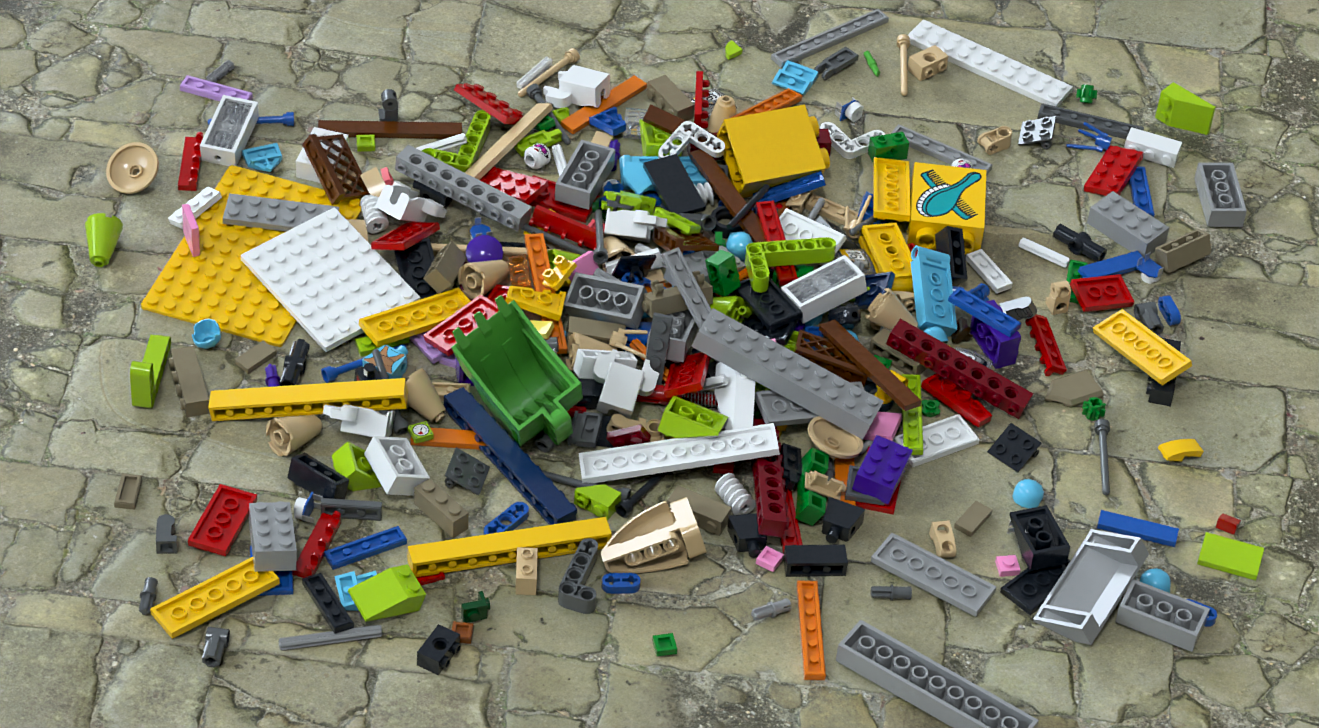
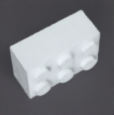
(303, 165)
(395, 465)

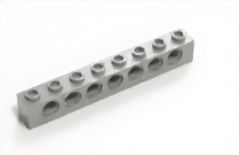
(463, 188)

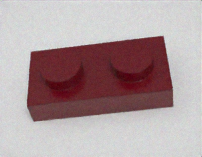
(628, 436)

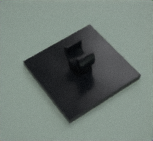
(636, 265)

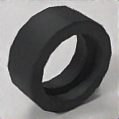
(723, 213)

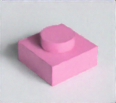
(769, 559)
(1007, 565)

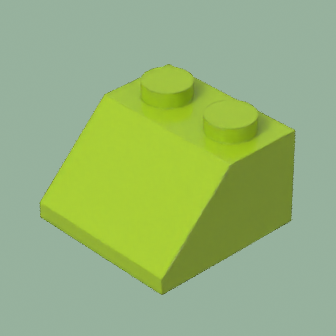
(353, 464)

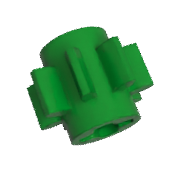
(1086, 94)
(1093, 408)

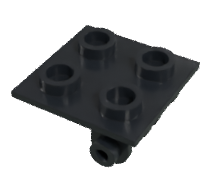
(1014, 447)

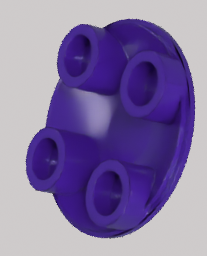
(484, 249)

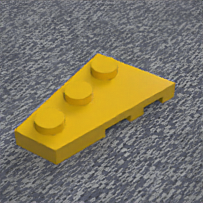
(541, 303)

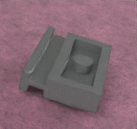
(585, 429)

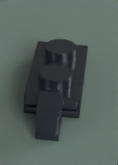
(792, 465)

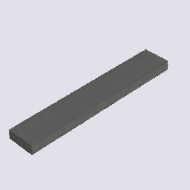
(1076, 119)

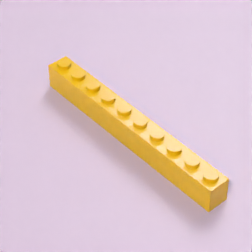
(306, 399)
(502, 546)

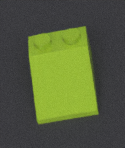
(1184, 110)
(653, 138)
(690, 420)
(388, 594)

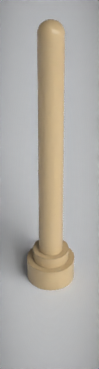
(903, 43)
(570, 56)

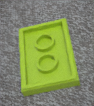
(1230, 556)

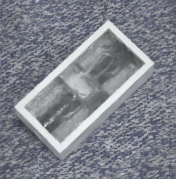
(229, 131)
(826, 287)

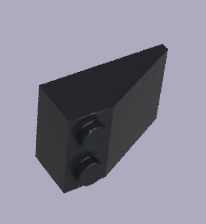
(1039, 538)

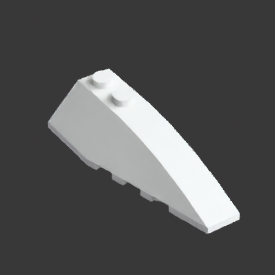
(736, 398)

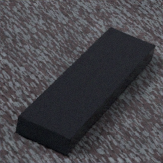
(327, 603)

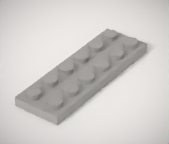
(269, 212)
(783, 411)
(933, 574)

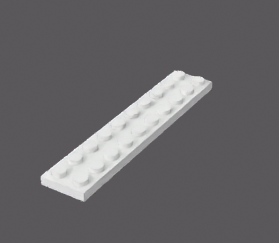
(991, 64)
(678, 454)

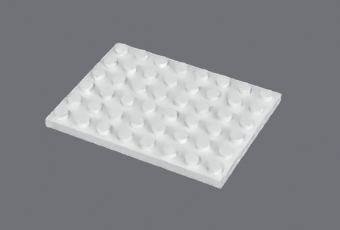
(328, 277)

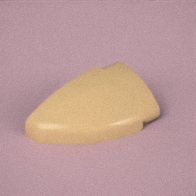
(655, 540)

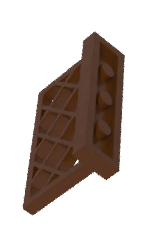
(326, 171)
(673, 238)
(837, 365)

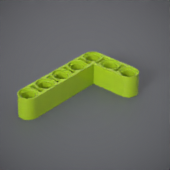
(471, 150)
(782, 253)
(147, 375)

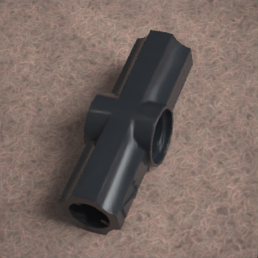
(1079, 243)
(295, 363)

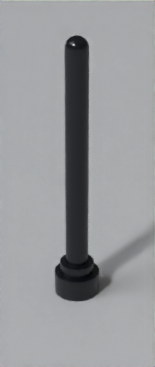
(625, 507)

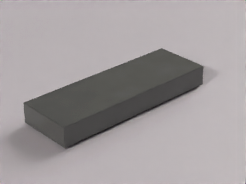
(353, 508)

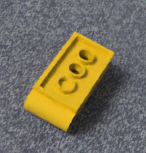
(888, 253)

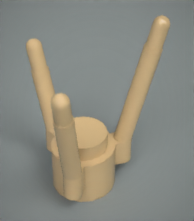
(848, 226)
(619, 340)

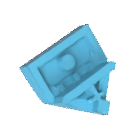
(263, 157)
(636, 177)

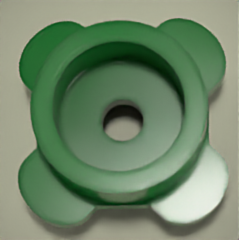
(930, 408)

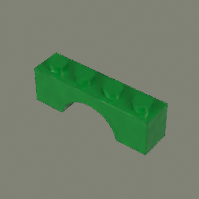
(809, 504)

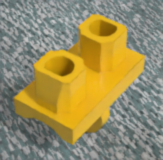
(560, 275)

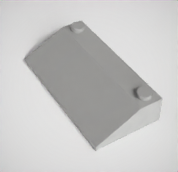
(1092, 585)

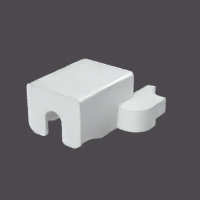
(578, 87)
(405, 204)
(632, 224)
(622, 384)
(362, 420)

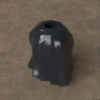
(846, 315)

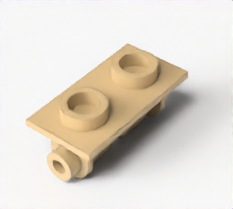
(798, 201)
(818, 483)

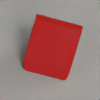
(1228, 523)

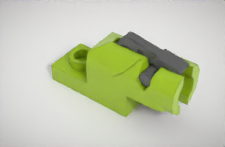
(627, 201)

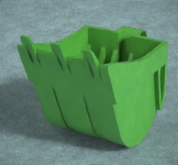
(518, 374)

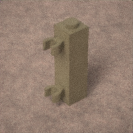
(669, 299)

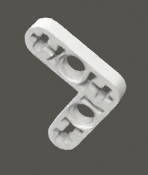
(687, 137)
(849, 148)

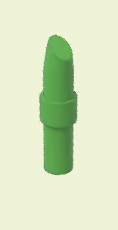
(872, 63)

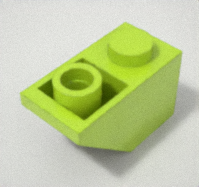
(597, 499)

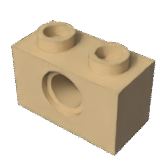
(927, 62)
(526, 571)

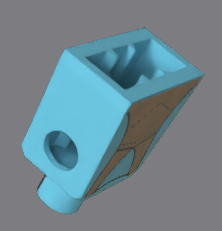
(393, 359)

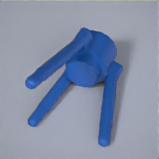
(1102, 140)
(981, 291)

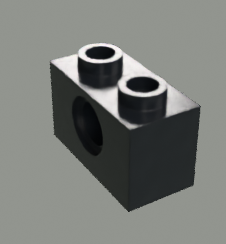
(438, 650)

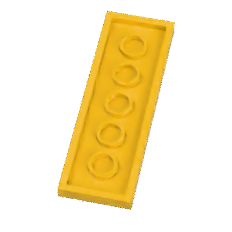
(891, 189)
(412, 317)
(1142, 347)
(212, 597)

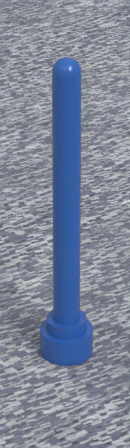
(286, 119)
(330, 373)

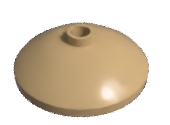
(127, 162)
(833, 439)

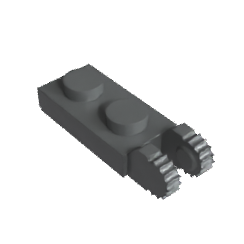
(836, 62)

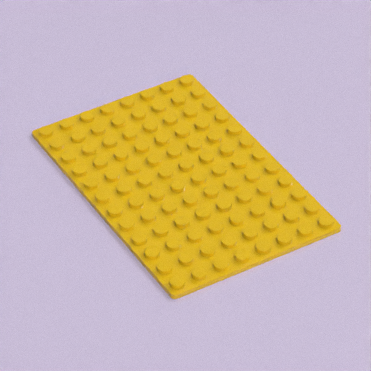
(217, 281)

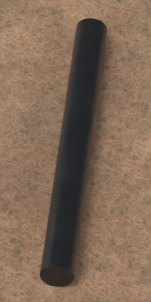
(752, 202)

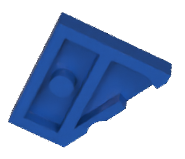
(609, 121)

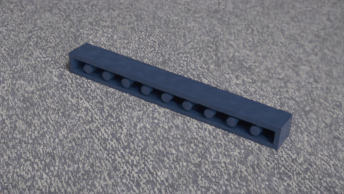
(509, 458)

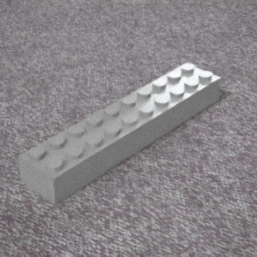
(787, 373)
(926, 682)

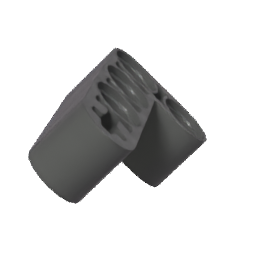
(572, 589)

